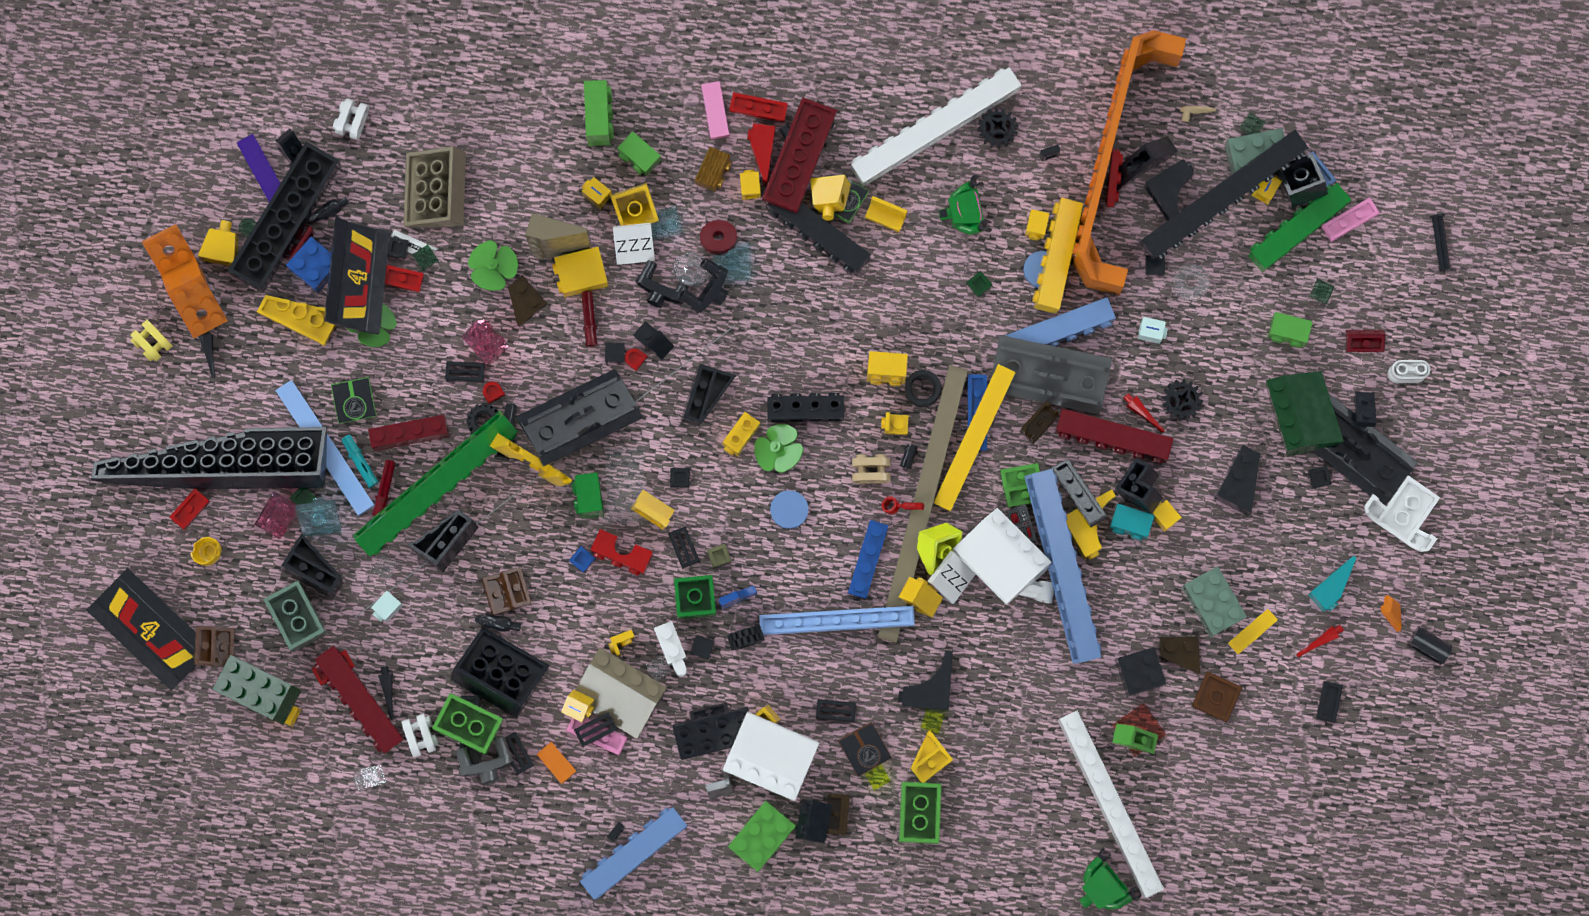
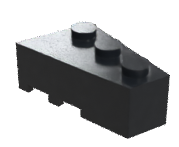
(704, 393)
(1240, 481)
(445, 540)
(311, 568)

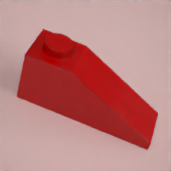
(761, 144)

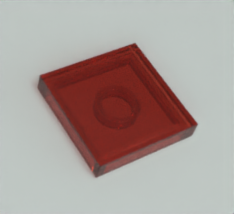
(1143, 719)

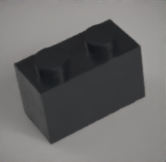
(813, 821)

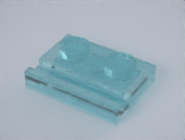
(668, 224)

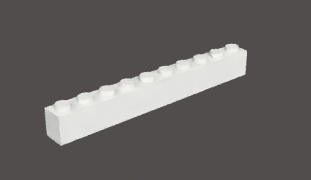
(935, 127)
(1110, 804)

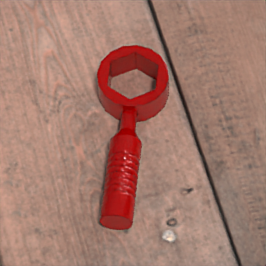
(906, 505)

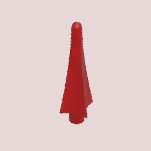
(1137, 406)
(1329, 635)

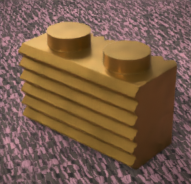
(713, 169)

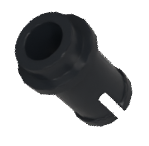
(908, 456)

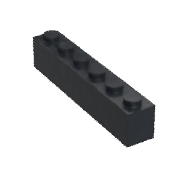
(823, 236)

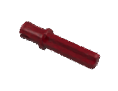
(589, 319)
(382, 497)

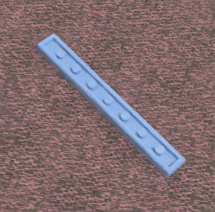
(335, 462)
(837, 620)

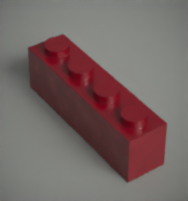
(408, 432)

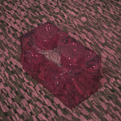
(485, 341)
(276, 515)

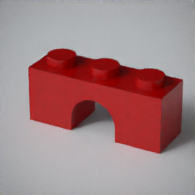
(636, 560)

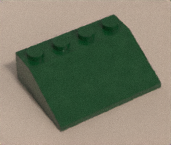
(1303, 412)

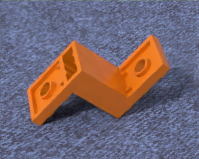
(184, 281)

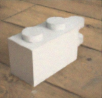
(671, 647)

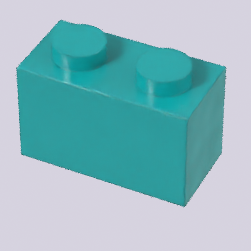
(1131, 522)

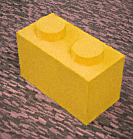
(921, 596)

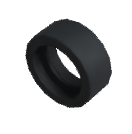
(922, 374)

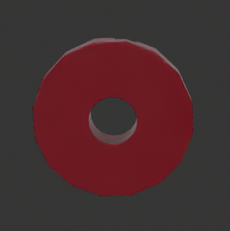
(722, 228)

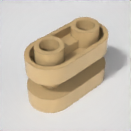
(862, 462)

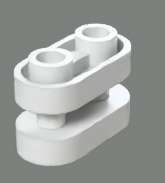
(346, 110)
(1409, 371)
(424, 724)

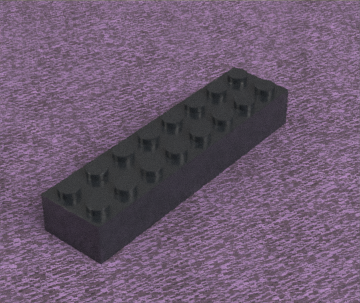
(284, 217)

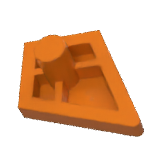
(1392, 611)

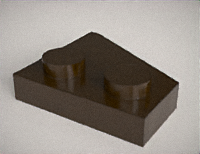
(525, 300)
(1181, 651)

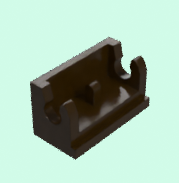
(1039, 422)
(839, 814)

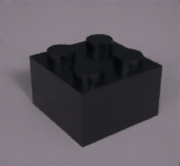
(1303, 181)
(1140, 672)

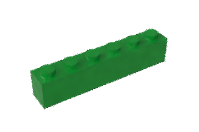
(1298, 228)

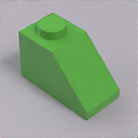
(1135, 738)

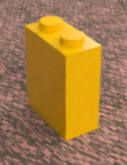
(580, 272)

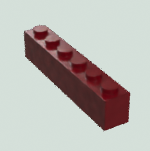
(1114, 436)
(359, 699)

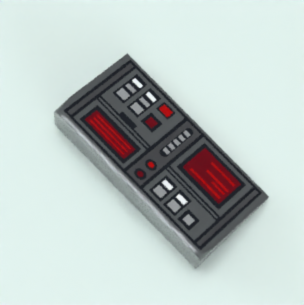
(1020, 518)

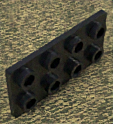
(708, 730)

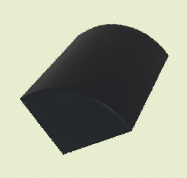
(1430, 645)

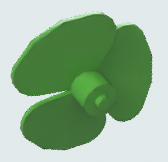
(487, 266)
(377, 340)
(776, 453)

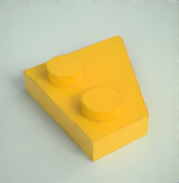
(930, 758)

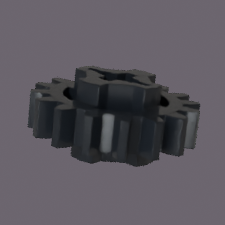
(995, 122)
(1175, 397)

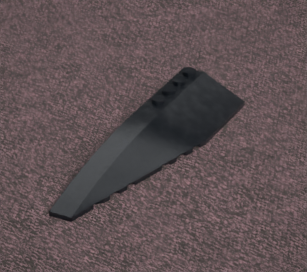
(236, 461)

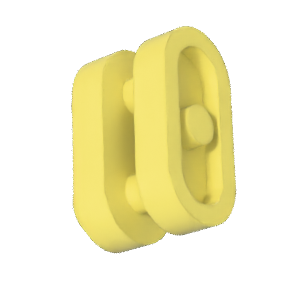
(139, 339)

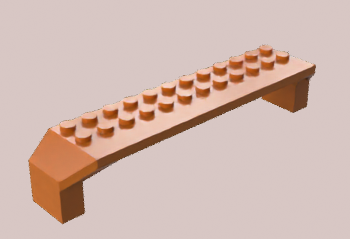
(1143, 48)

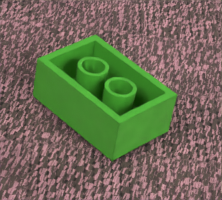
(598, 113)
(468, 724)
(920, 813)
(761, 836)

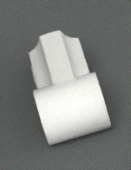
(1040, 591)

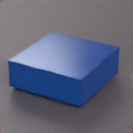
(582, 559)

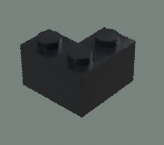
(1137, 486)

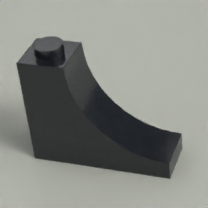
(1144, 159)
(1166, 187)
(933, 693)

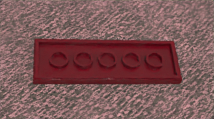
(799, 155)

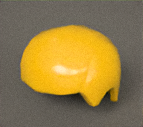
(206, 551)

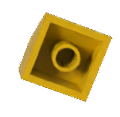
(635, 206)

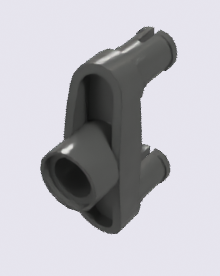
(488, 769)

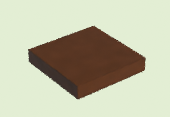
(1216, 696)

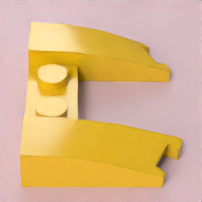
(512, 450)

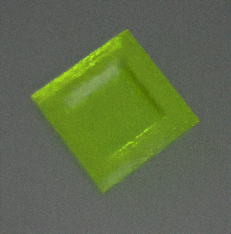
(932, 721)
(877, 777)

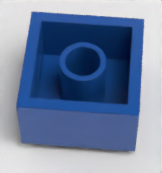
(311, 265)

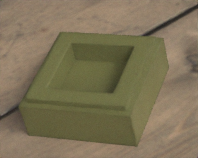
(719, 556)

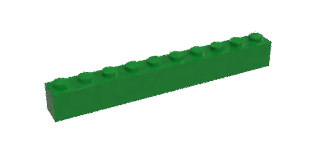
(433, 485)

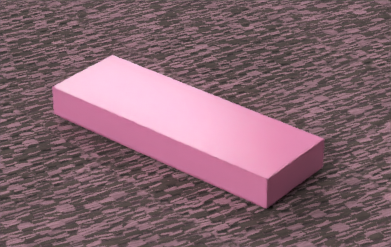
(715, 110)
(1350, 219)
(613, 742)

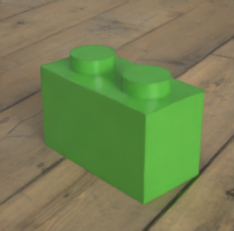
(638, 154)
(1289, 329)

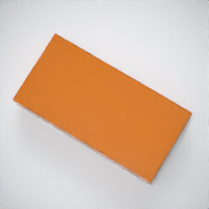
(556, 762)

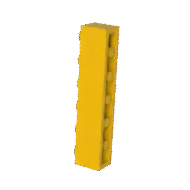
(1057, 256)

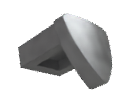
(720, 788)

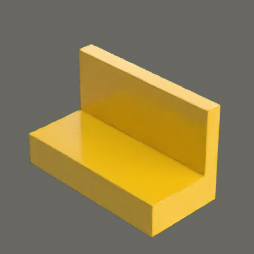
(886, 214)
(652, 509)

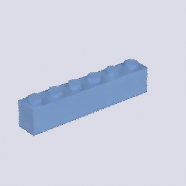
(1070, 324)
(634, 853)

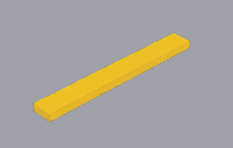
(974, 437)

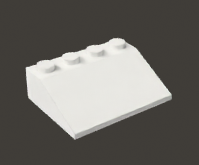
(1002, 556)
(771, 756)

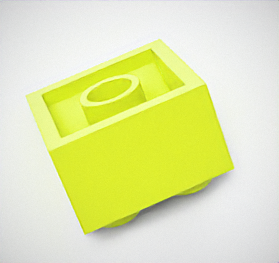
(936, 544)

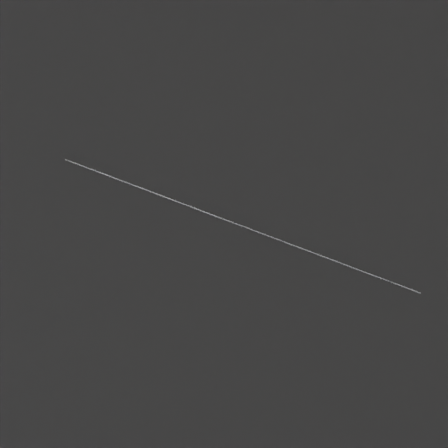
(555, 463)

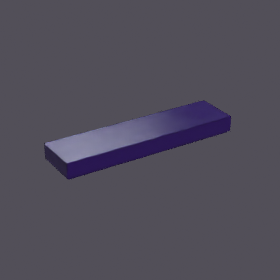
(259, 165)

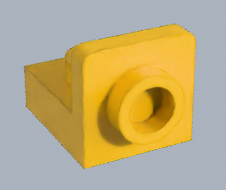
(895, 424)
(623, 639)

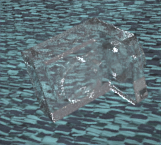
(369, 777)

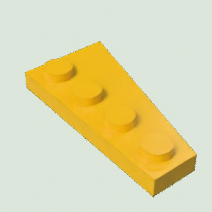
(298, 317)

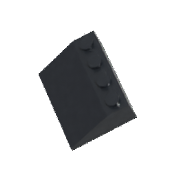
(499, 672)

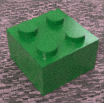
(589, 495)
(694, 597)

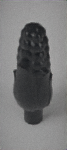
(327, 210)
(498, 623)

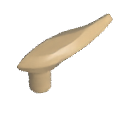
(1187, 110)

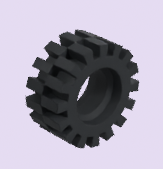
(477, 412)
(745, 637)

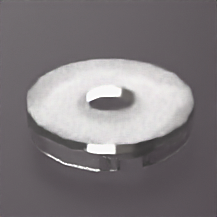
(688, 277)
(1190, 293)

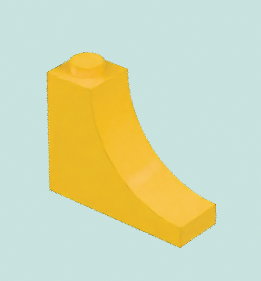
(1083, 536)

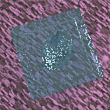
(737, 262)
(318, 517)

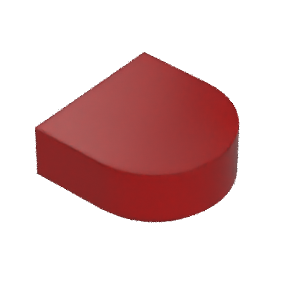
(635, 358)
(492, 391)

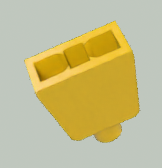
(830, 194)
(220, 245)

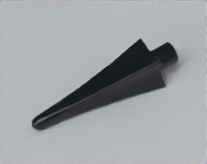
(207, 343)
(387, 685)

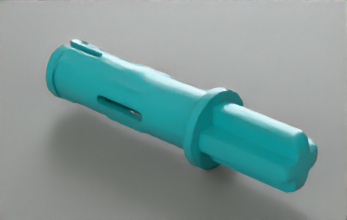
(359, 460)

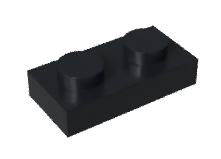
(1365, 409)

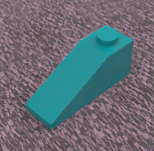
(1331, 588)

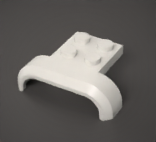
(1405, 514)

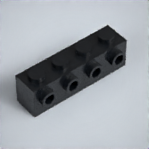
(805, 408)

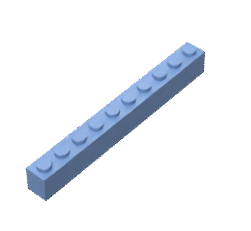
(1063, 568)

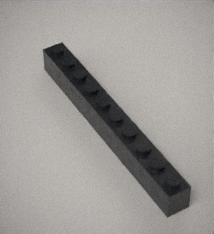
(1225, 193)

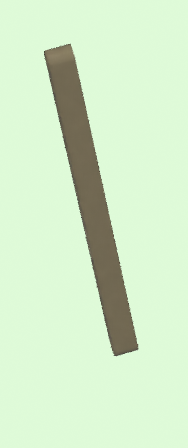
(926, 489)

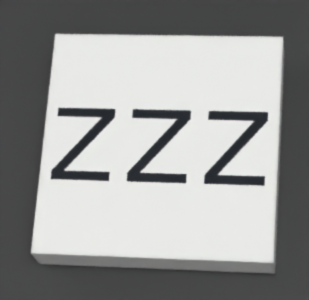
(633, 243)
(951, 577)

